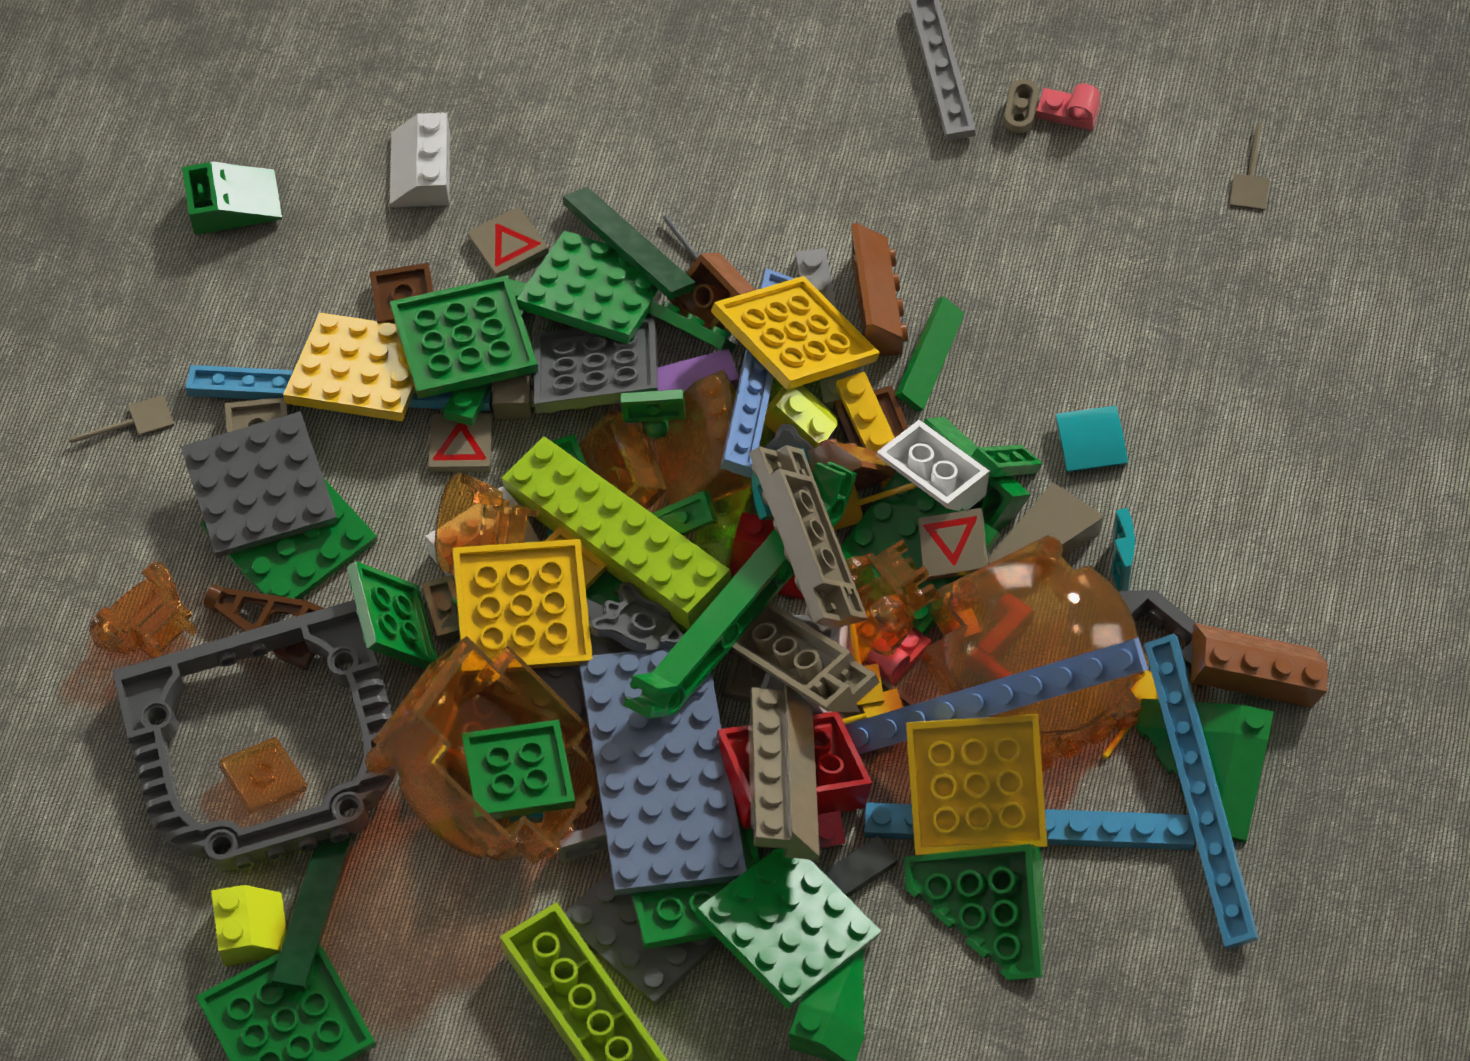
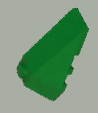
(832, 1015)

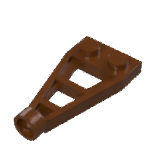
(230, 602)

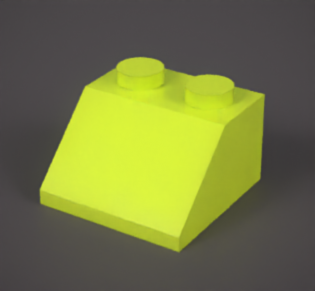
(804, 412)
(248, 923)

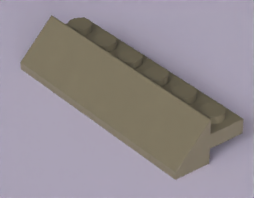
(808, 537)
(805, 660)
(783, 772)

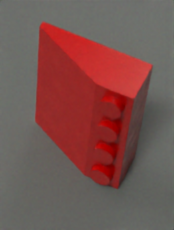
(840, 773)

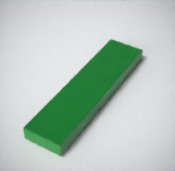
(930, 354)

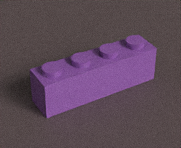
(685, 373)

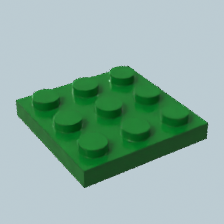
(391, 615)
(519, 769)

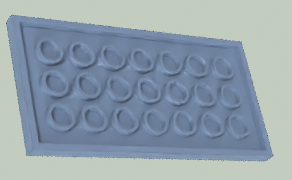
(659, 782)

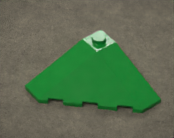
(1236, 746)
(990, 899)

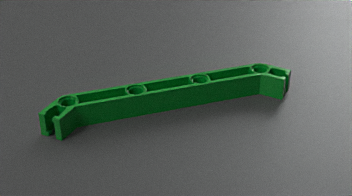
(731, 611)

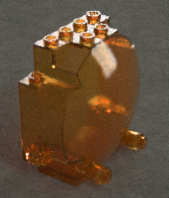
(1029, 615)
(424, 743)

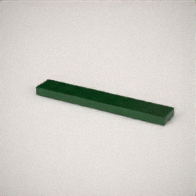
(629, 243)
(311, 914)

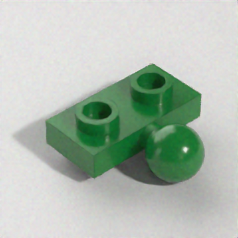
(653, 409)

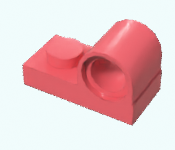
(1073, 109)
(896, 665)

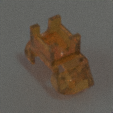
(475, 516)
(889, 598)
(143, 617)

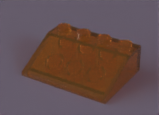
(695, 445)

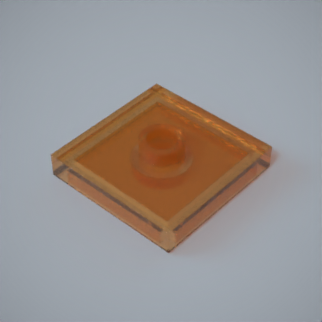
(262, 775)

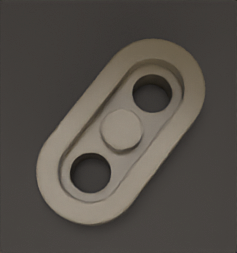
(1021, 108)

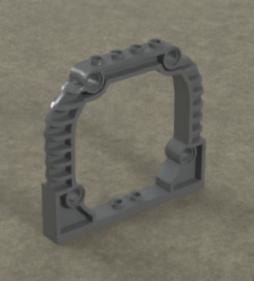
(154, 686)

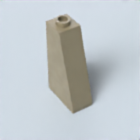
(1056, 515)

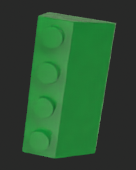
(1003, 493)

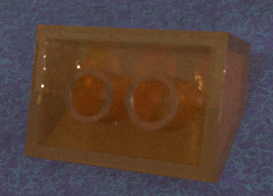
(624, 458)

